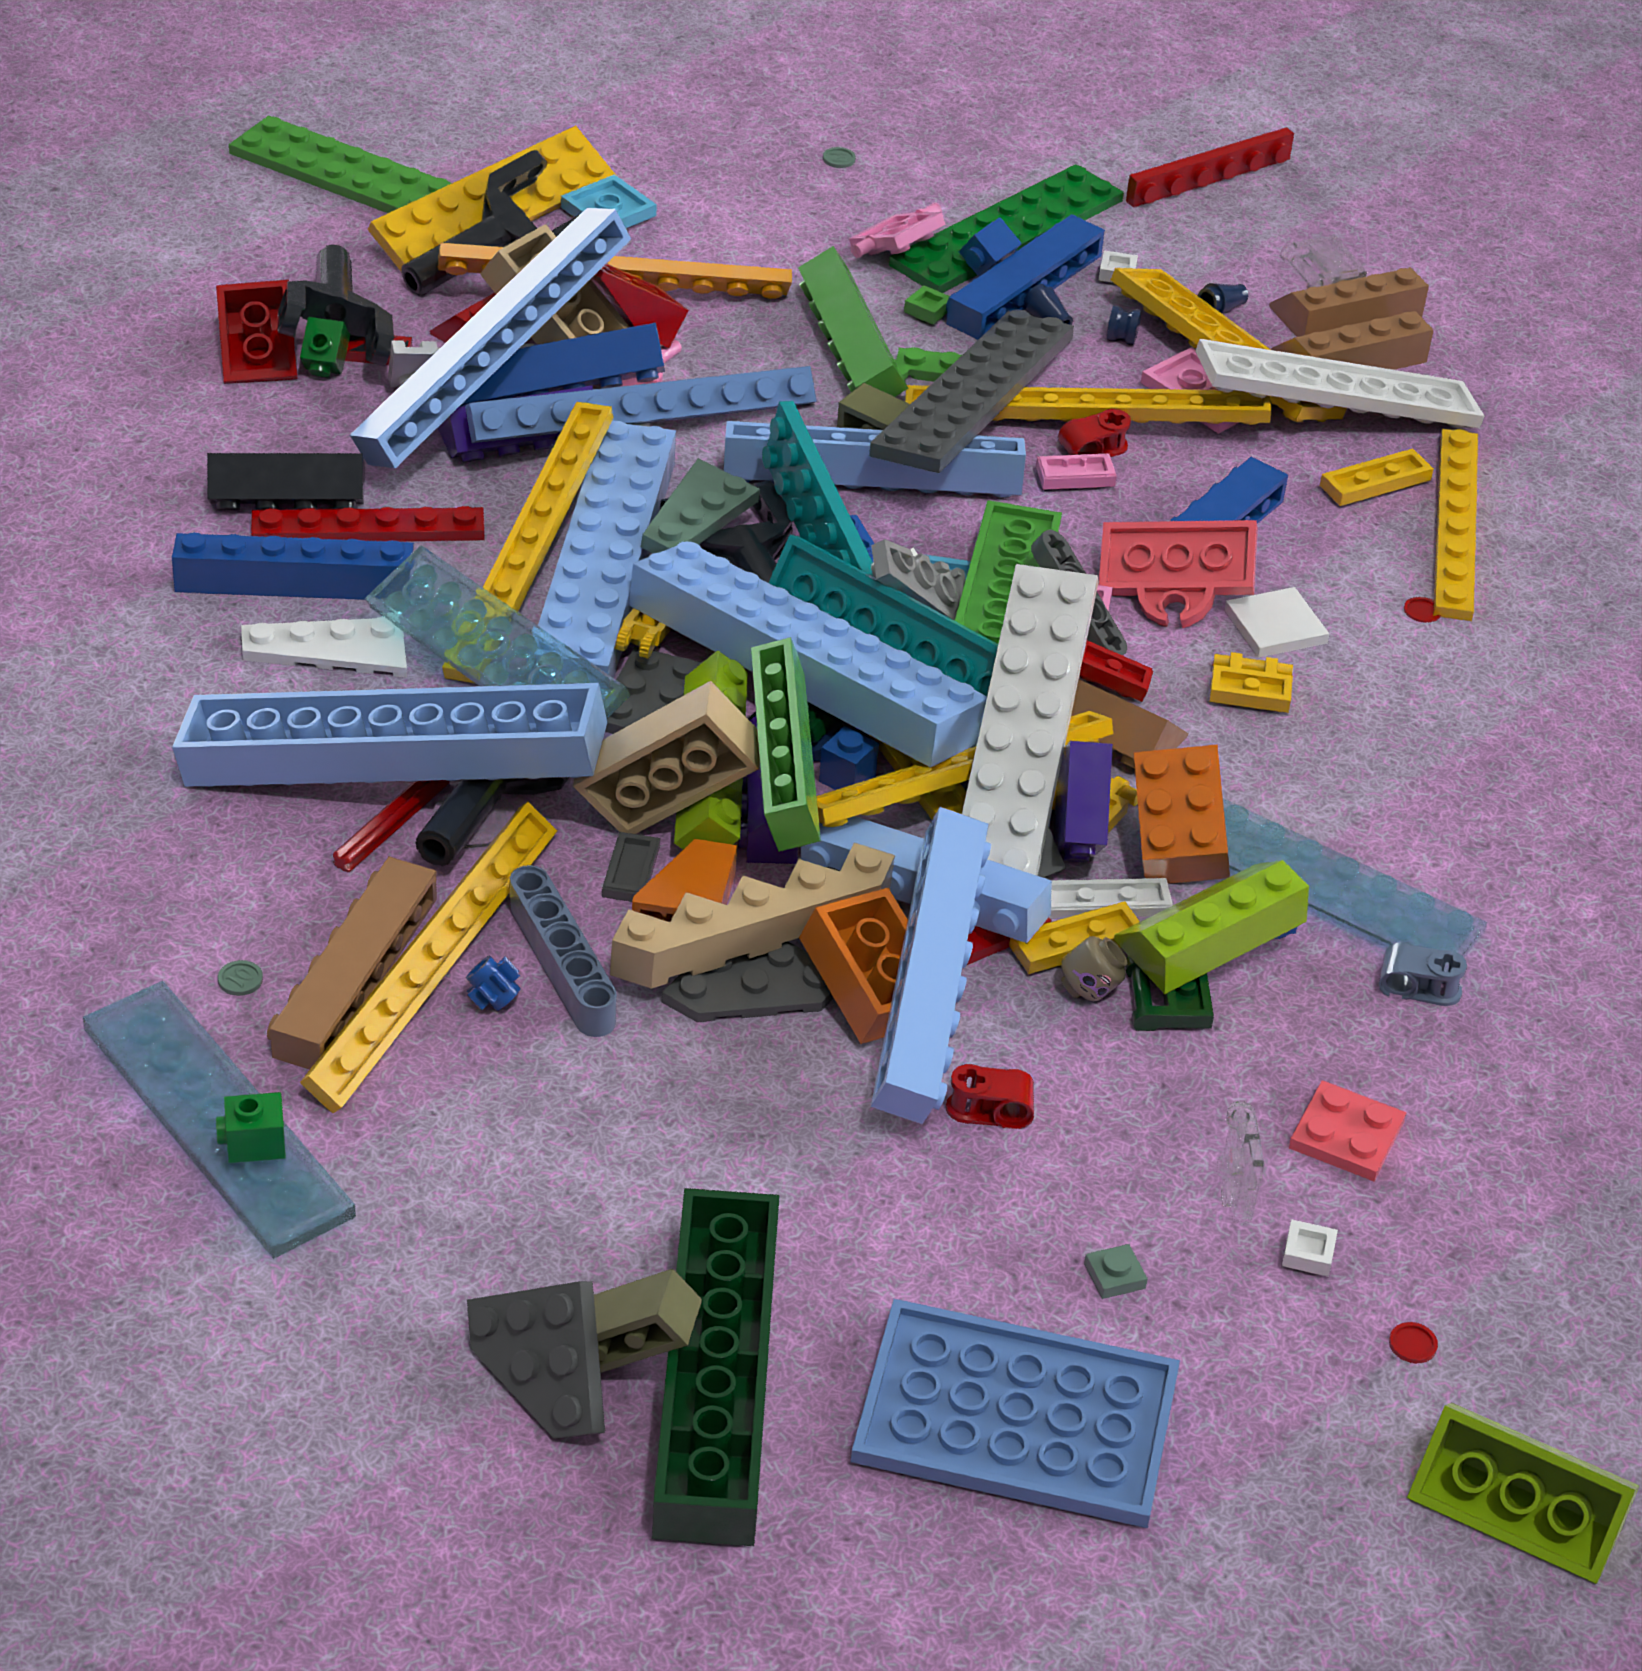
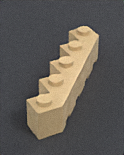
(752, 923)

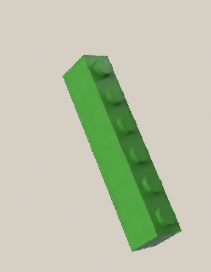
(849, 324)
(785, 745)

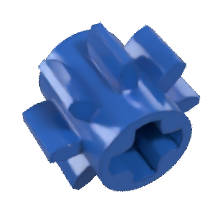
(493, 983)

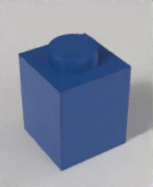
(989, 246)
(848, 759)

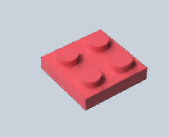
(1347, 1130)

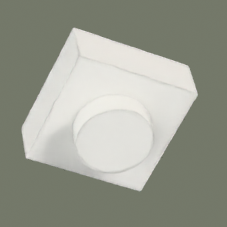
(1115, 260)
(1309, 1248)

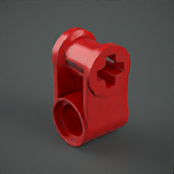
(1095, 434)
(995, 1096)

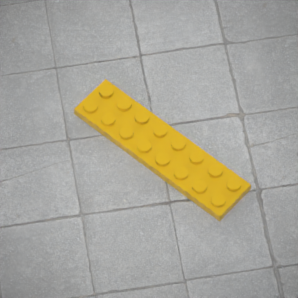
(458, 206)
(1198, 320)

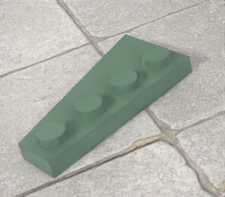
(699, 507)

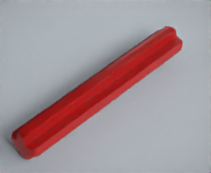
(386, 823)

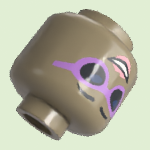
(1093, 968)

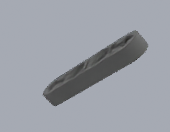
(1054, 552)

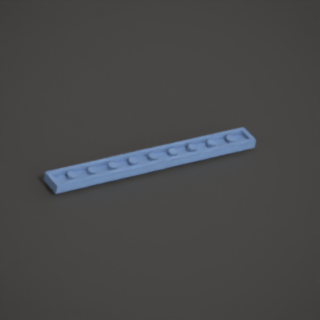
(643, 402)

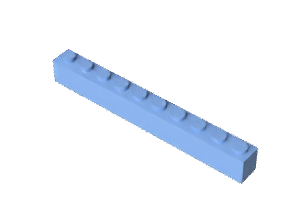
(490, 338)

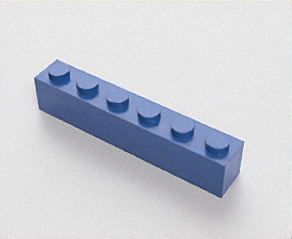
(1045, 260)
(576, 363)
(283, 565)

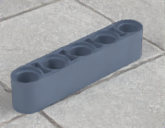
(563, 951)

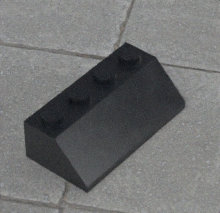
(285, 479)

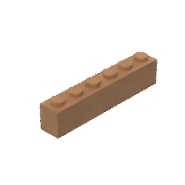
(353, 961)

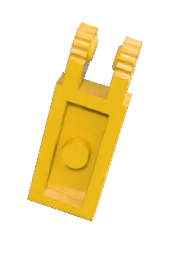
(641, 631)

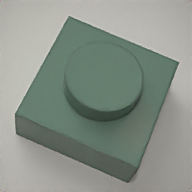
(1115, 1271)

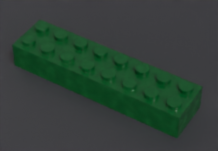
(719, 1379)

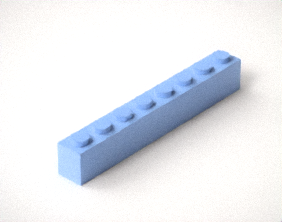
(983, 466)
(931, 967)

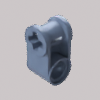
(1419, 973)

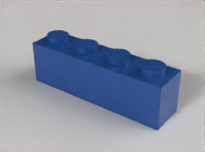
(1244, 494)

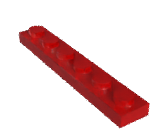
(1209, 167)
(373, 524)

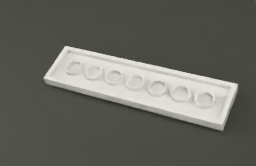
(1338, 384)
(1029, 711)

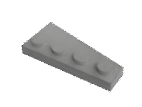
(917, 577)

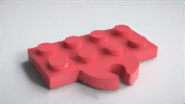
(1179, 564)

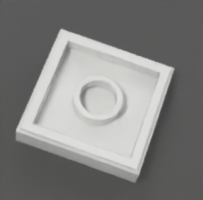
(1276, 622)

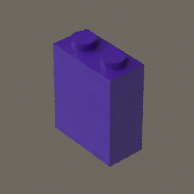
(1083, 800)

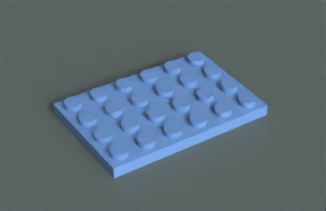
(1017, 1412)

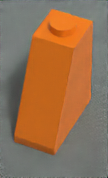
(699, 869)

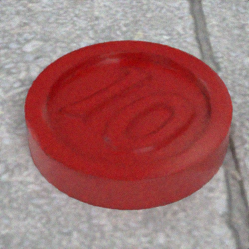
(1420, 609)
(1413, 1342)

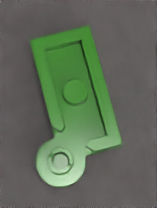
(924, 364)

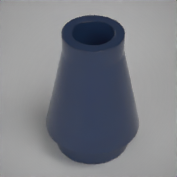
(1224, 296)
(1044, 303)

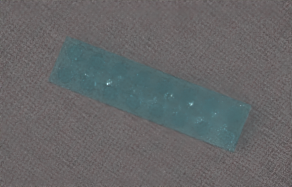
(480, 631)
(1350, 892)
(184, 1084)

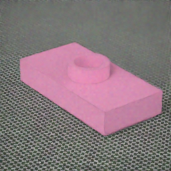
(1076, 471)

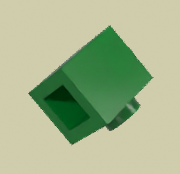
(324, 346)
(252, 1127)

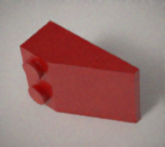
(641, 302)
(249, 333)

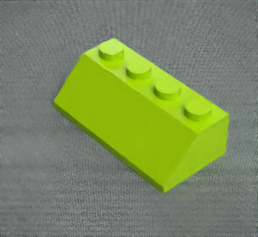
(1217, 924)
(1523, 1492)

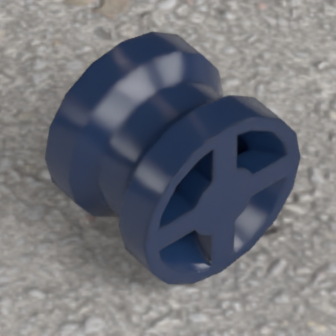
(1123, 325)

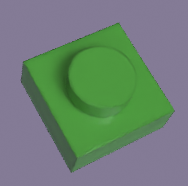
(927, 304)

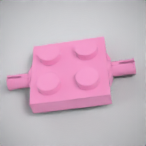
(898, 232)

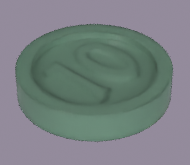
(839, 157)
(240, 977)

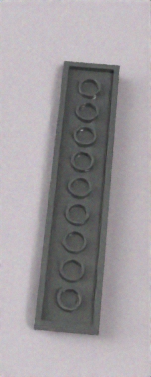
(972, 391)

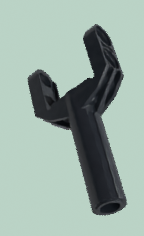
(500, 225)
(334, 300)
(758, 544)
(467, 808)

